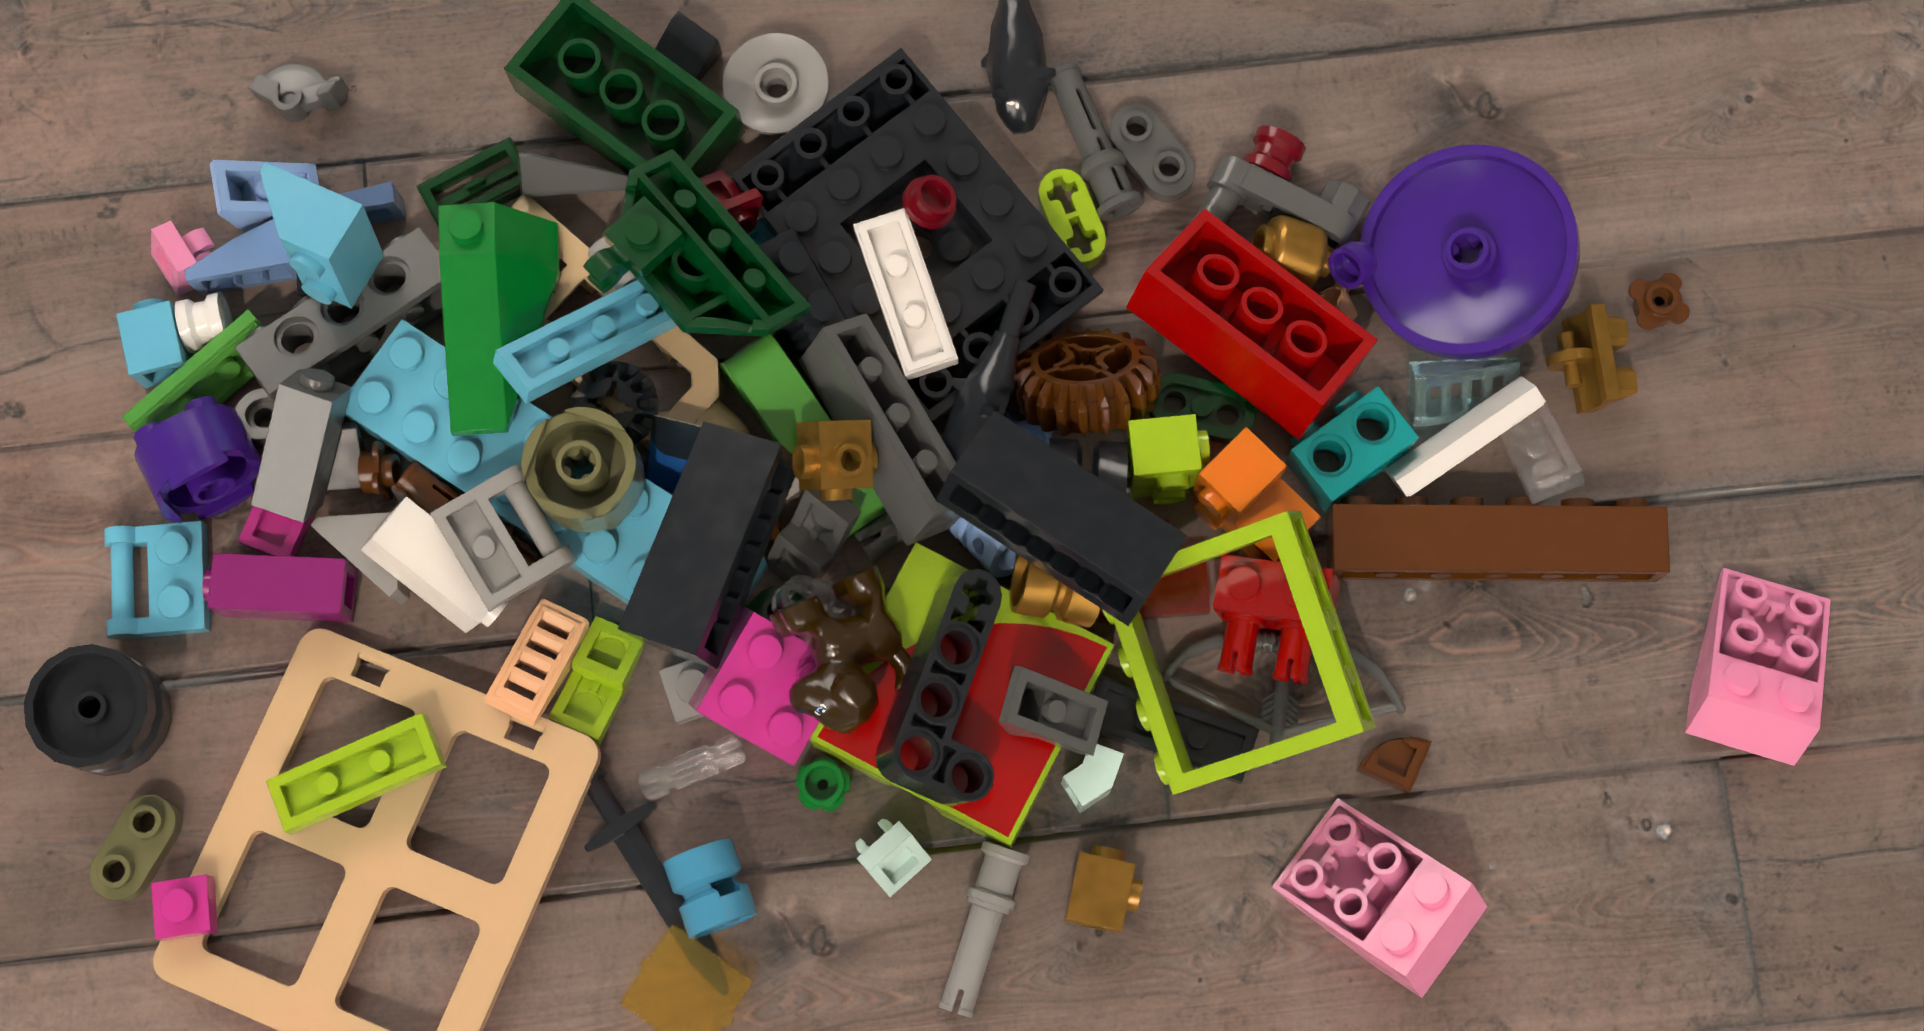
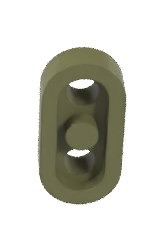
(136, 850)

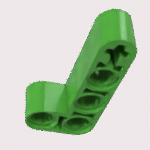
(781, 399)

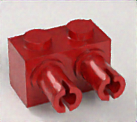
(1258, 596)

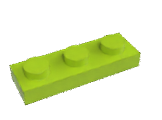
(356, 773)

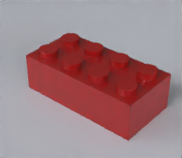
(1250, 323)

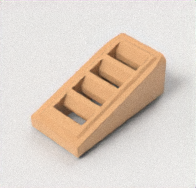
(550, 629)

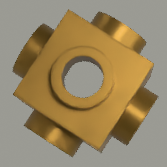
(834, 457)

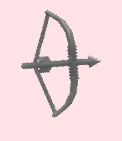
(1279, 704)

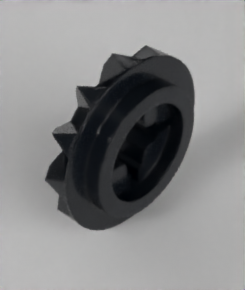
(633, 389)

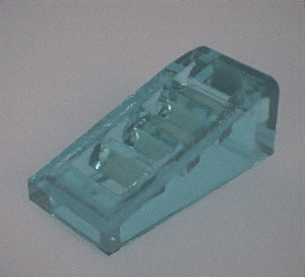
(1444, 373)

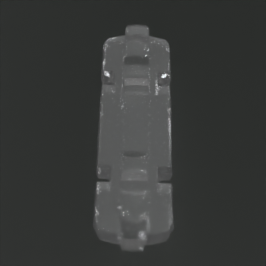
(691, 767)

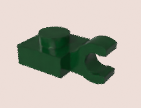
(637, 241)

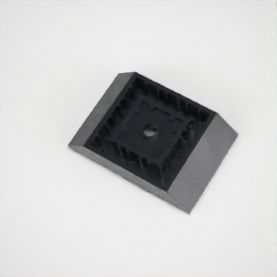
(854, 166)

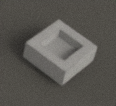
(680, 684)

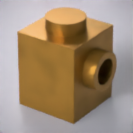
(1103, 890)

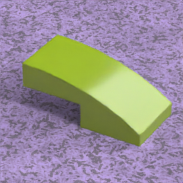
(597, 680)

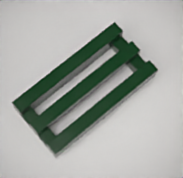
(470, 167)

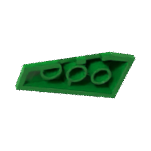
(494, 290)

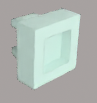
(892, 857)

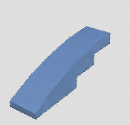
(260, 257)

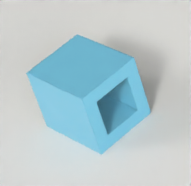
(151, 341)

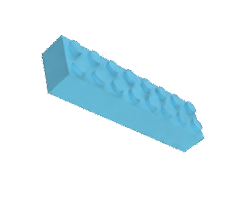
(407, 408)

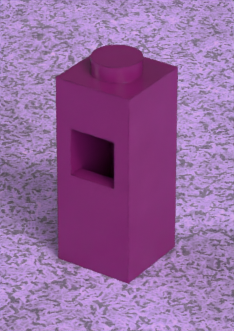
(281, 587)

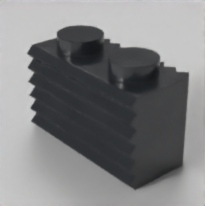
(798, 267)

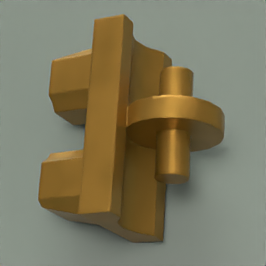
(1589, 359)

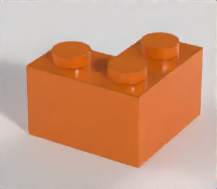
(1244, 488)

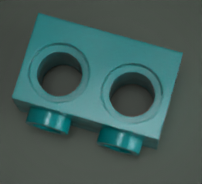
(1358, 457)

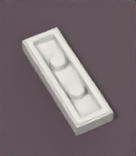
(905, 294)
(1465, 436)

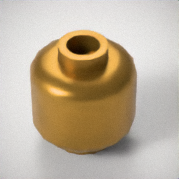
(1296, 247)

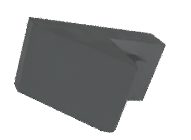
(1052, 712)

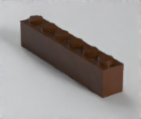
(1497, 540)

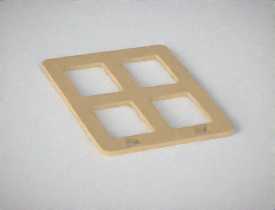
(381, 852)

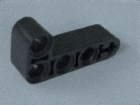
(950, 686)

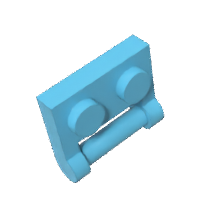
(175, 578)

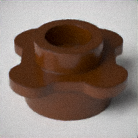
(1651, 315)
(379, 470)

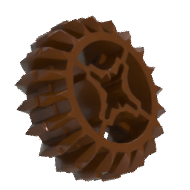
(1087, 382)

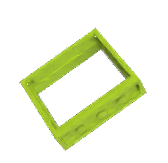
(1323, 634)

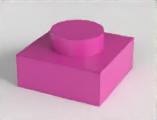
(273, 533)
(184, 907)

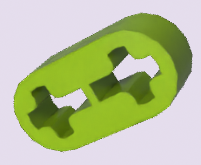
(1082, 214)

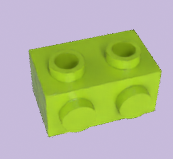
(1165, 457)

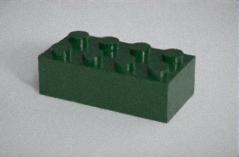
(621, 92)

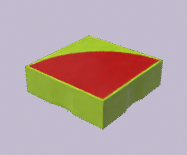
(1016, 639)

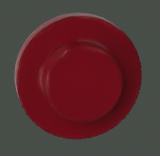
(930, 201)

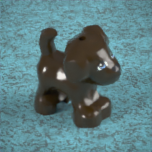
(838, 687)

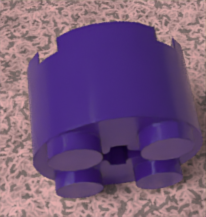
(198, 460)

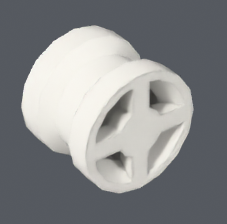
(201, 320)

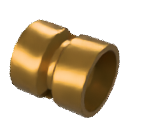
(1038, 593)

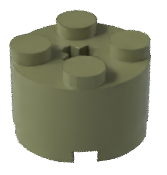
(570, 442)

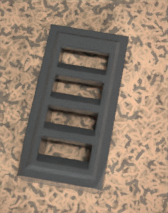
(555, 176)

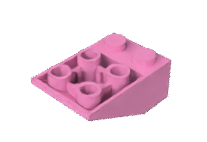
(1760, 668)
(1381, 896)

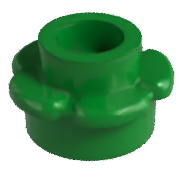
(822, 769)

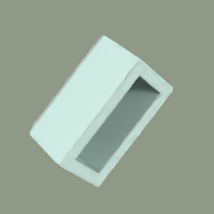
(1092, 778)

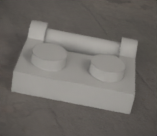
(486, 546)

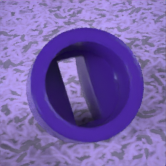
(1352, 264)

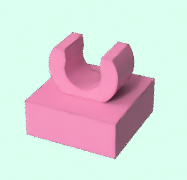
(178, 253)

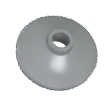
(773, 61)

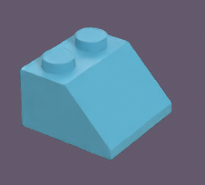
(323, 235)

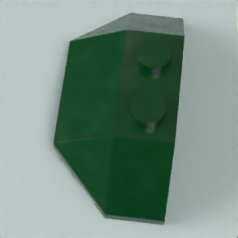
(719, 274)

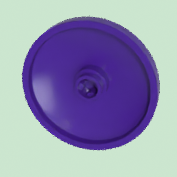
(1471, 251)

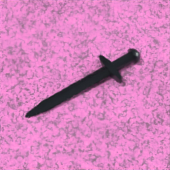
(624, 831)

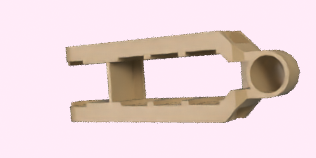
(704, 398)

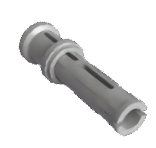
(990, 900)

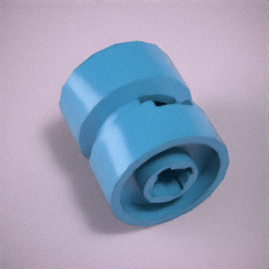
(710, 888)

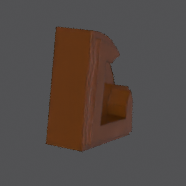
(1396, 762)

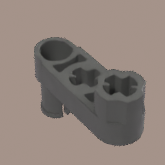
(1241, 183)

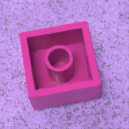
(753, 688)

